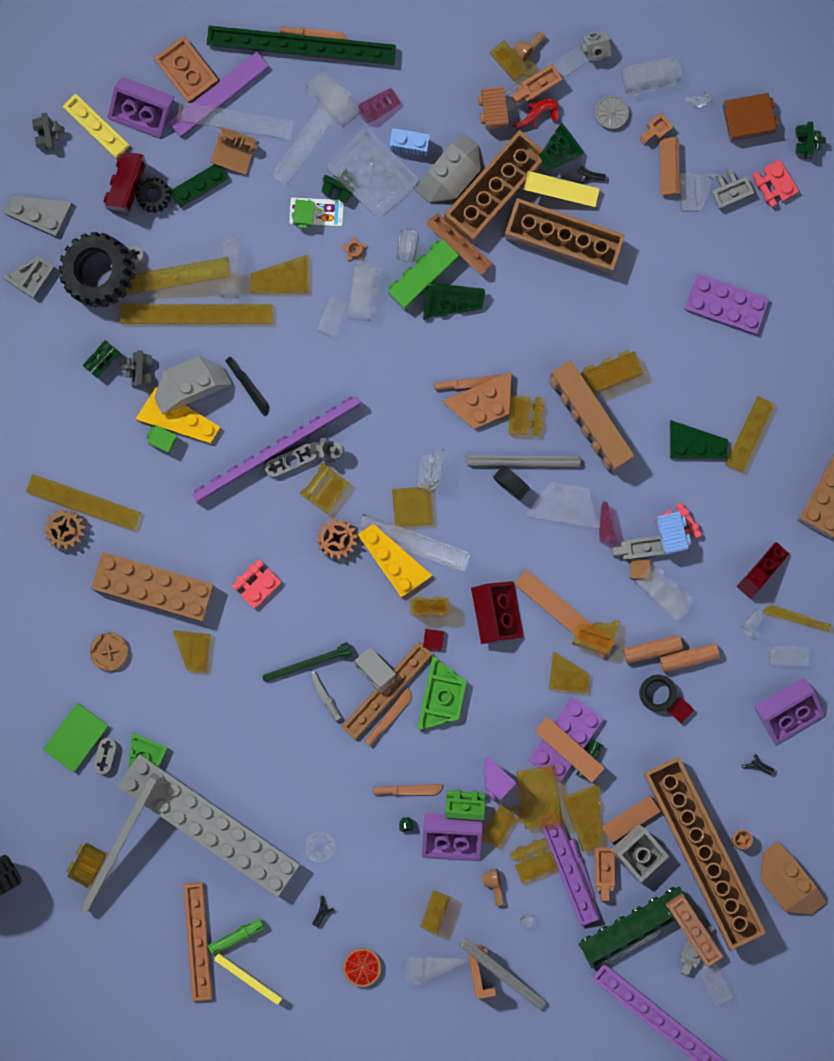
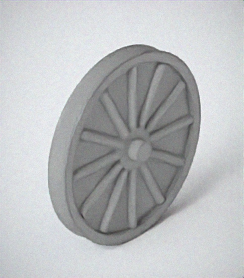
(611, 112)

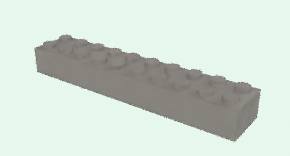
(210, 826)

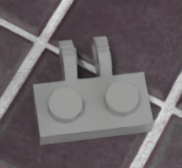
(733, 191)

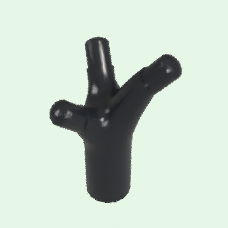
(590, 175)
(757, 764)
(321, 913)

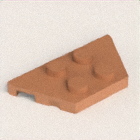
(483, 402)

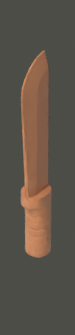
(313, 32)
(465, 383)
(398, 706)
(430, 789)

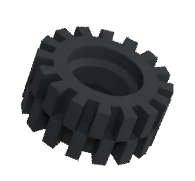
(147, 185)

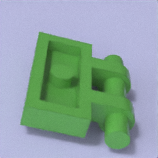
(465, 805)

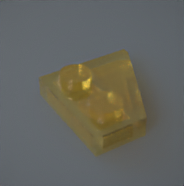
(596, 637)
(567, 676)

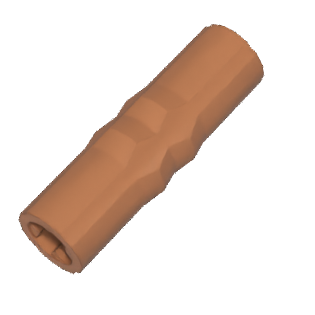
(653, 649)
(689, 657)

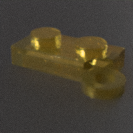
(510, 61)
(500, 825)

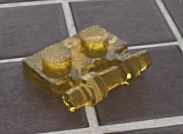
(519, 415)
(535, 866)

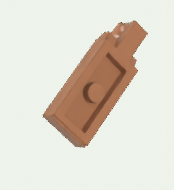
(537, 84)
(604, 871)

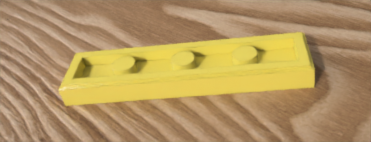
(96, 126)
(561, 189)
(247, 978)

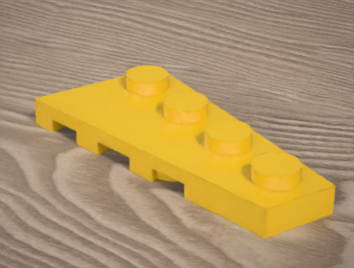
(181, 421)
(395, 563)

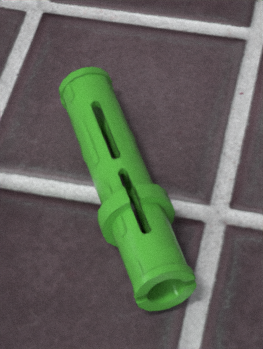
(233, 938)

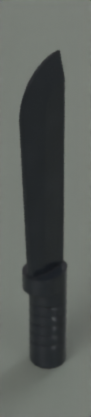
(255, 395)

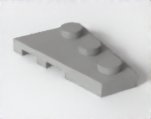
(39, 213)

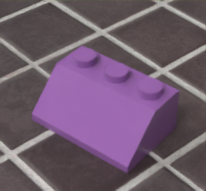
(140, 106)
(789, 710)
(496, 780)
(451, 837)

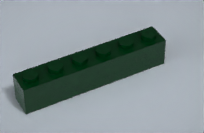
(629, 929)

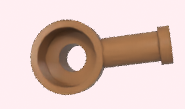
(525, 50)
(492, 880)

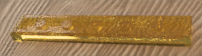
(179, 276)
(83, 502)

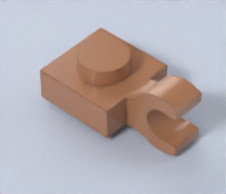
(657, 127)

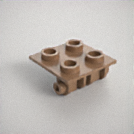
(233, 150)

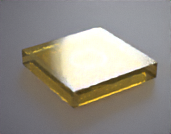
(412, 507)

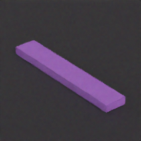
(225, 88)
(571, 874)

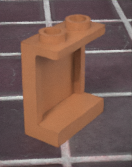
(480, 992)

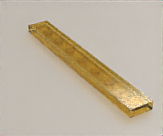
(196, 314)

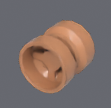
(745, 839)

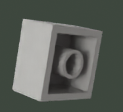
(639, 853)

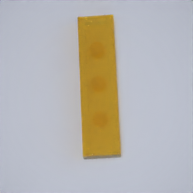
(749, 434)

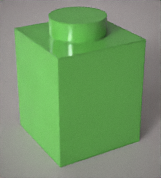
(303, 213)
(162, 439)

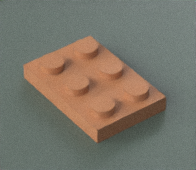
(186, 69)

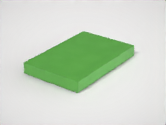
(75, 737)

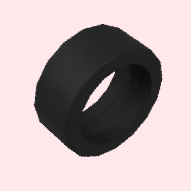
(511, 482)
(657, 678)

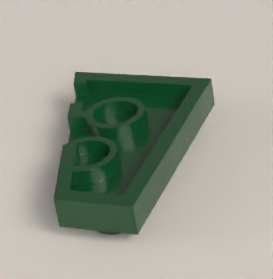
(560, 149)
(447, 299)
(695, 444)

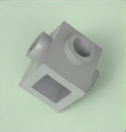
(596, 46)

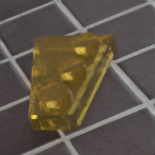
(282, 278)
(585, 816)

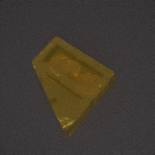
(193, 649)

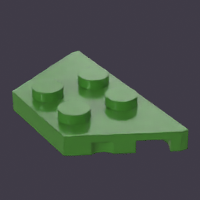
(442, 696)

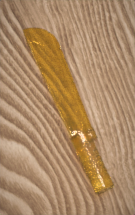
(795, 617)

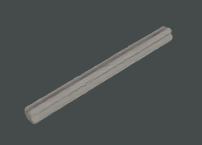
(512, 460)
(501, 973)

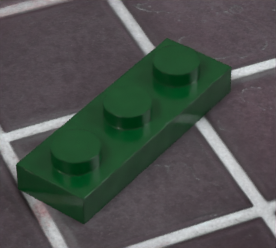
(199, 185)

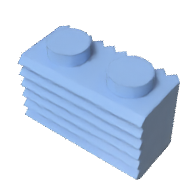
(409, 142)
(672, 533)

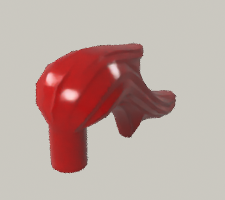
(538, 108)

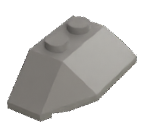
(451, 171)
(189, 383)

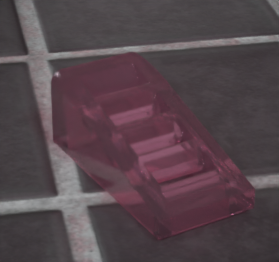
(369, 117)
(606, 530)

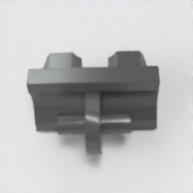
(43, 123)
(135, 366)
(327, 449)

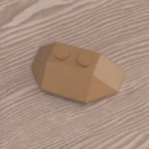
(789, 882)

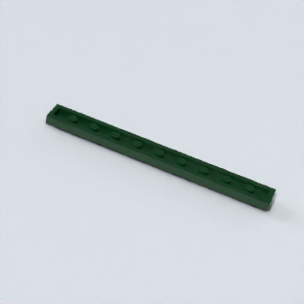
(301, 45)

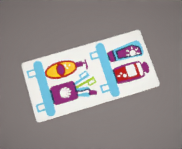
(326, 211)

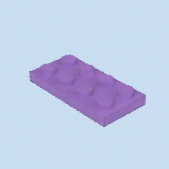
(726, 304)
(579, 724)

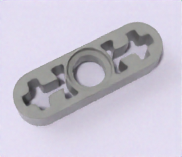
(280, 471)

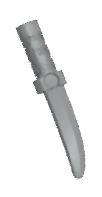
(326, 700)

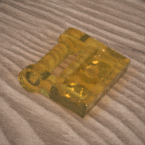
(329, 492)

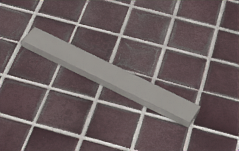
(119, 843)

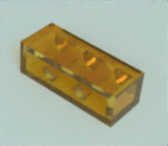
(612, 372)

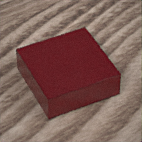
(433, 639)
(680, 710)

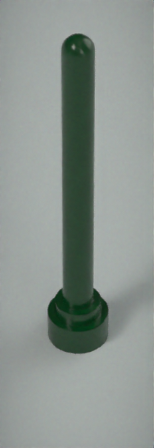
(342, 651)

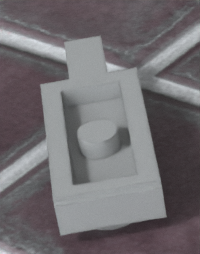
(639, 548)
(689, 955)

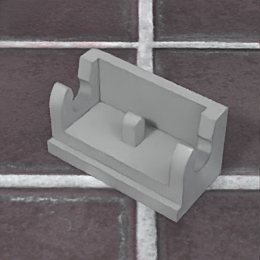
(375, 670)

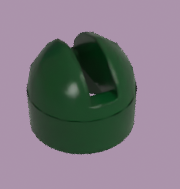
(406, 824)

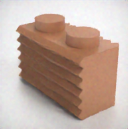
(494, 108)

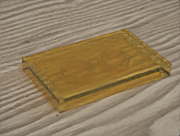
(539, 797)

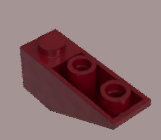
(763, 570)

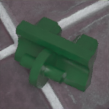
(807, 149)
(330, 183)
(101, 359)

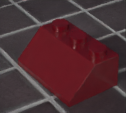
(125, 183)
(497, 612)

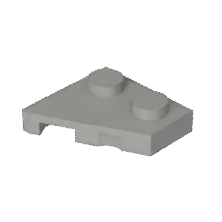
(30, 276)

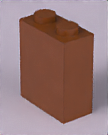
(750, 117)

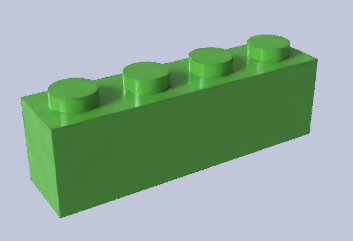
(427, 269)

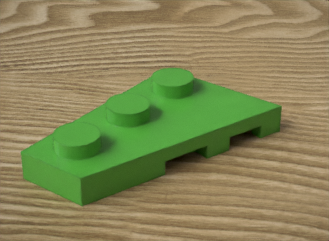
(149, 749)

